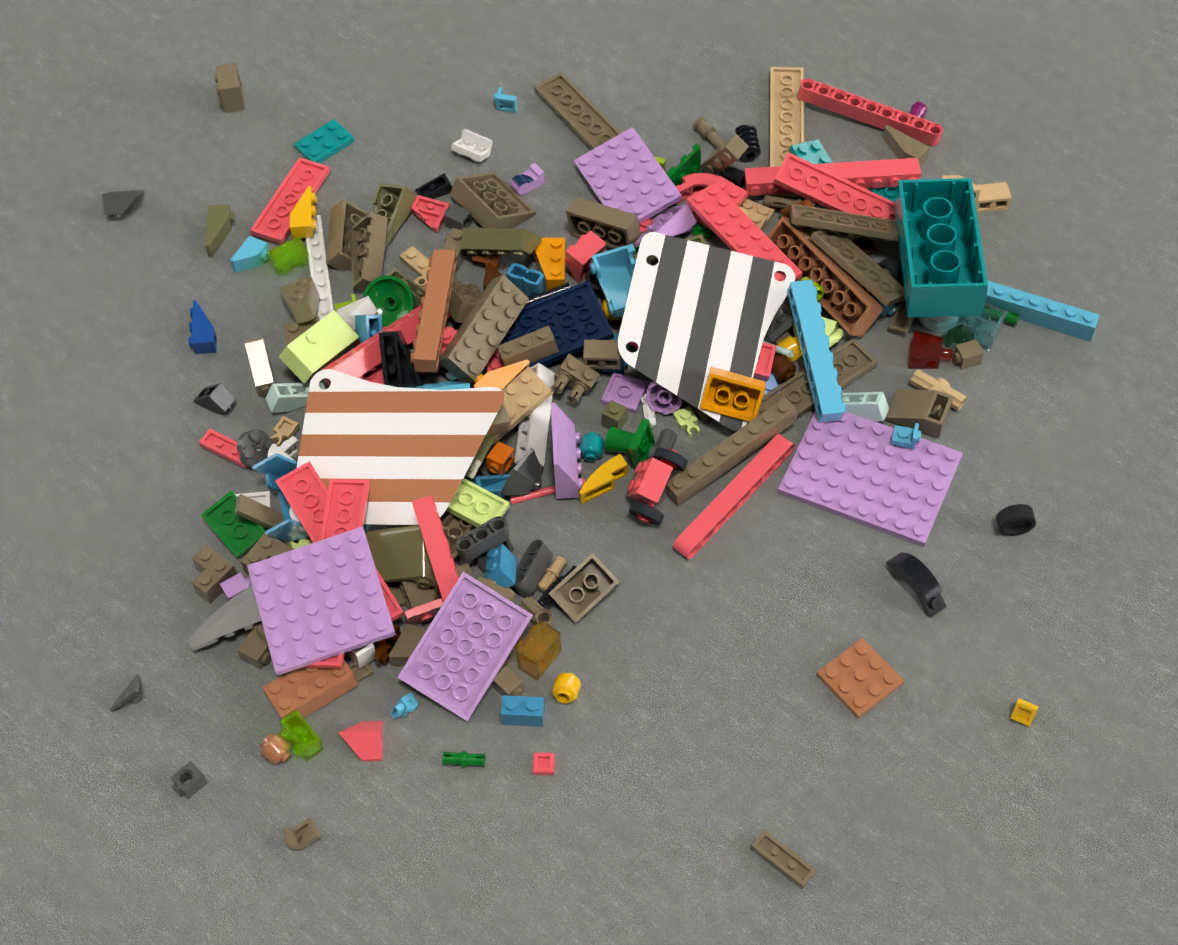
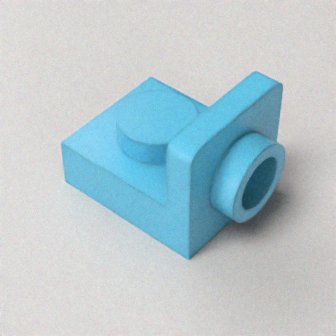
(505, 102)
(906, 436)

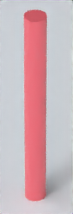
(535, 494)

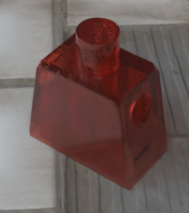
(927, 351)

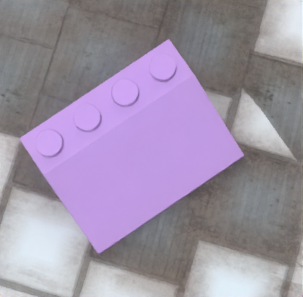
(565, 455)

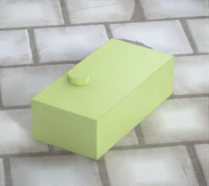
(318, 346)

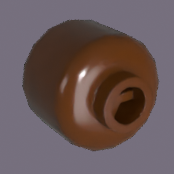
(783, 368)

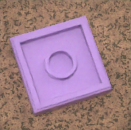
(625, 391)

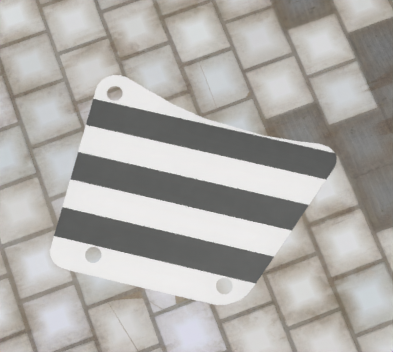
(698, 313)

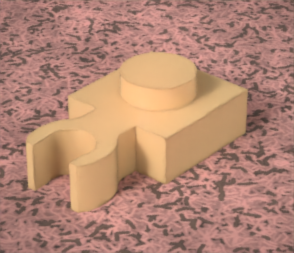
(284, 430)

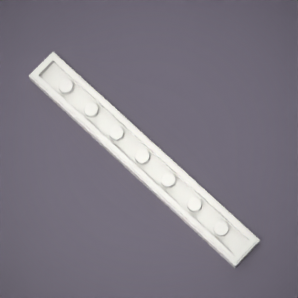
(319, 270)

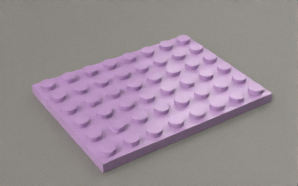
(864, 478)

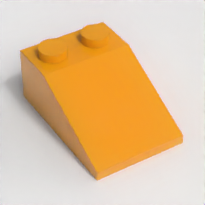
(501, 376)

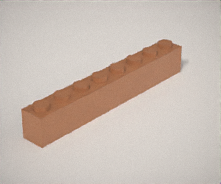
(434, 312)

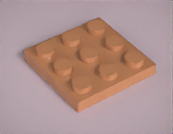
(860, 678)

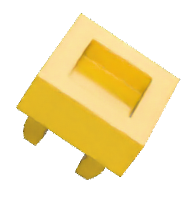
(1024, 712)

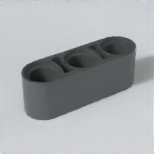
(488, 531)
(532, 567)

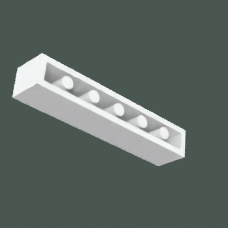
(535, 427)

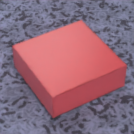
(543, 763)

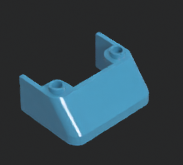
(274, 468)

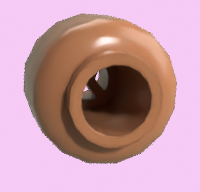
(276, 749)

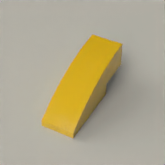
(603, 479)

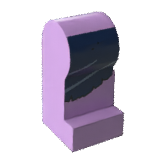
(528, 180)

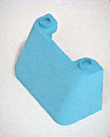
(615, 272)

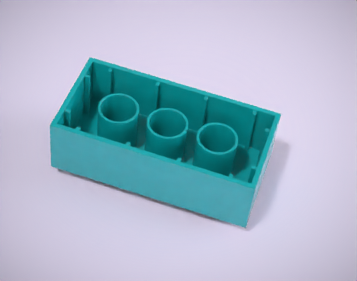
(940, 248)

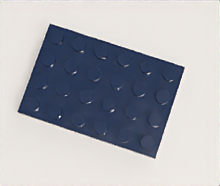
(572, 317)

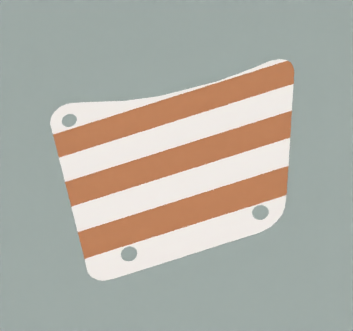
(396, 438)

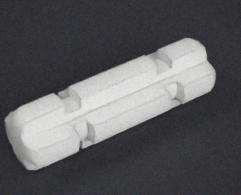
(648, 412)

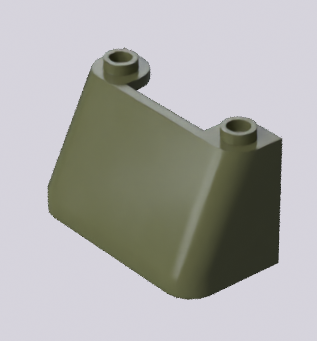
(402, 555)

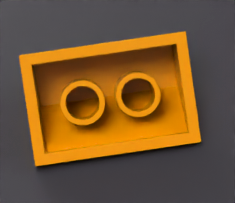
(732, 394)

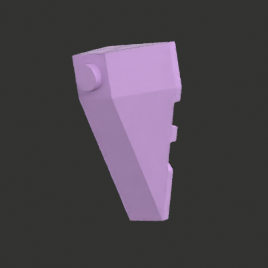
(671, 222)

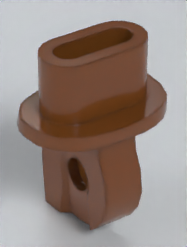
(494, 260)

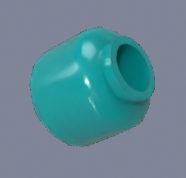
(591, 446)

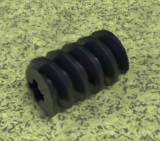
(749, 135)

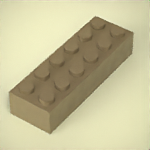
(483, 329)

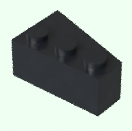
(397, 361)

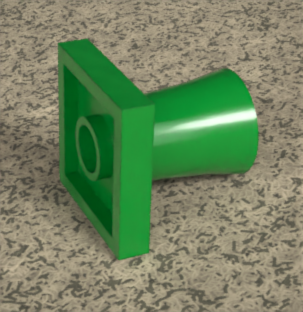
(635, 444)

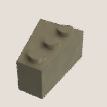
(301, 299)

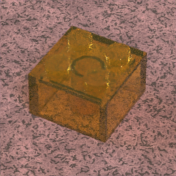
(538, 650)

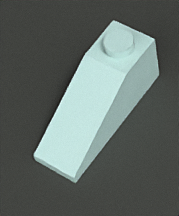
(288, 396)
(866, 404)

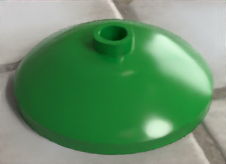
(385, 289)

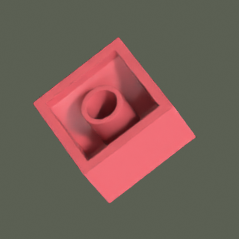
(579, 255)

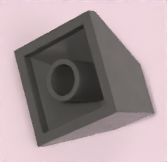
(120, 201)
(524, 476)

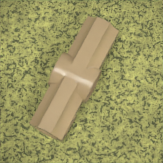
(926, 382)

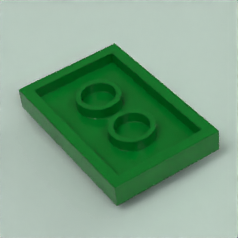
(235, 531)

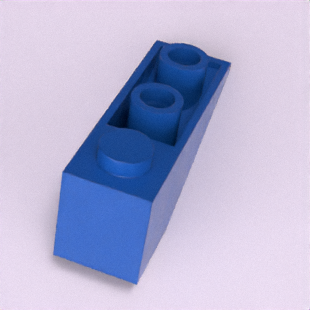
(203, 334)

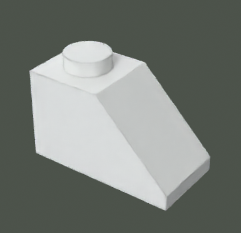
(361, 307)

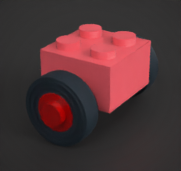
(650, 483)

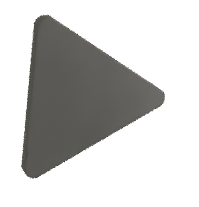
(131, 692)

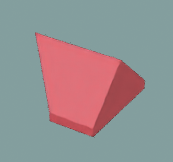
(365, 739)

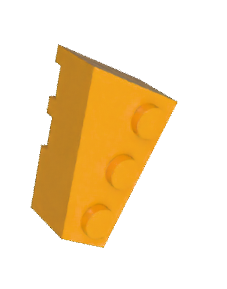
(550, 261)

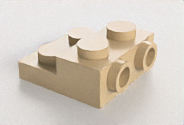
(757, 213)

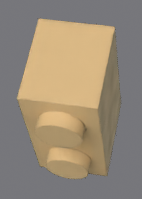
(993, 197)

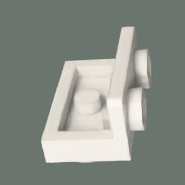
(473, 146)

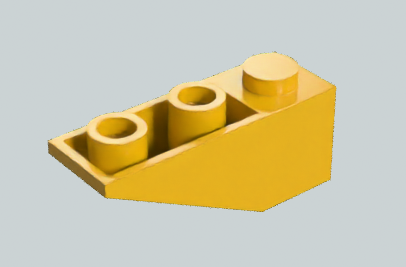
(302, 216)

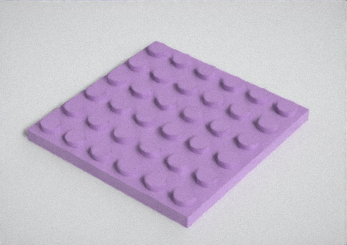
(320, 600)

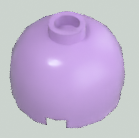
(661, 399)

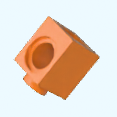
(500, 459)

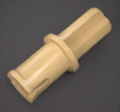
(552, 573)

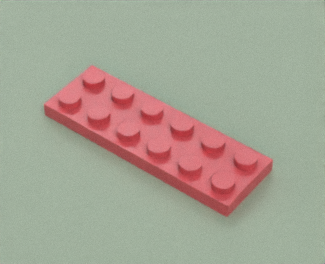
(275, 219)

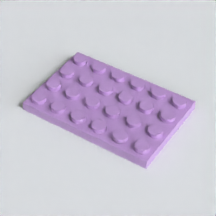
(628, 176)
(465, 646)

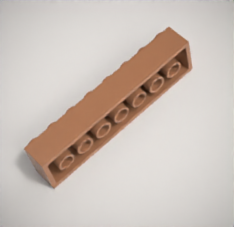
(842, 294)

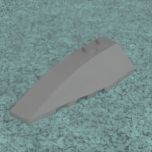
(235, 614)

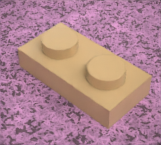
(415, 261)

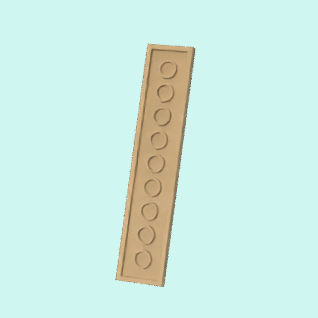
(785, 115)

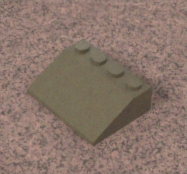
(491, 201)

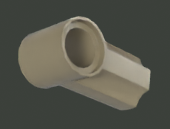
(537, 611)

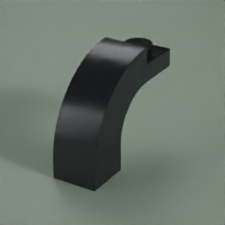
(920, 579)

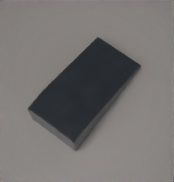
(435, 188)

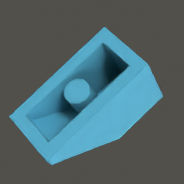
(250, 255)

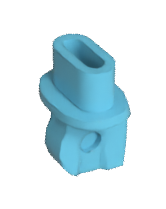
(404, 705)

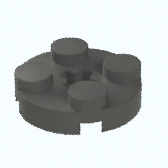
(246, 442)

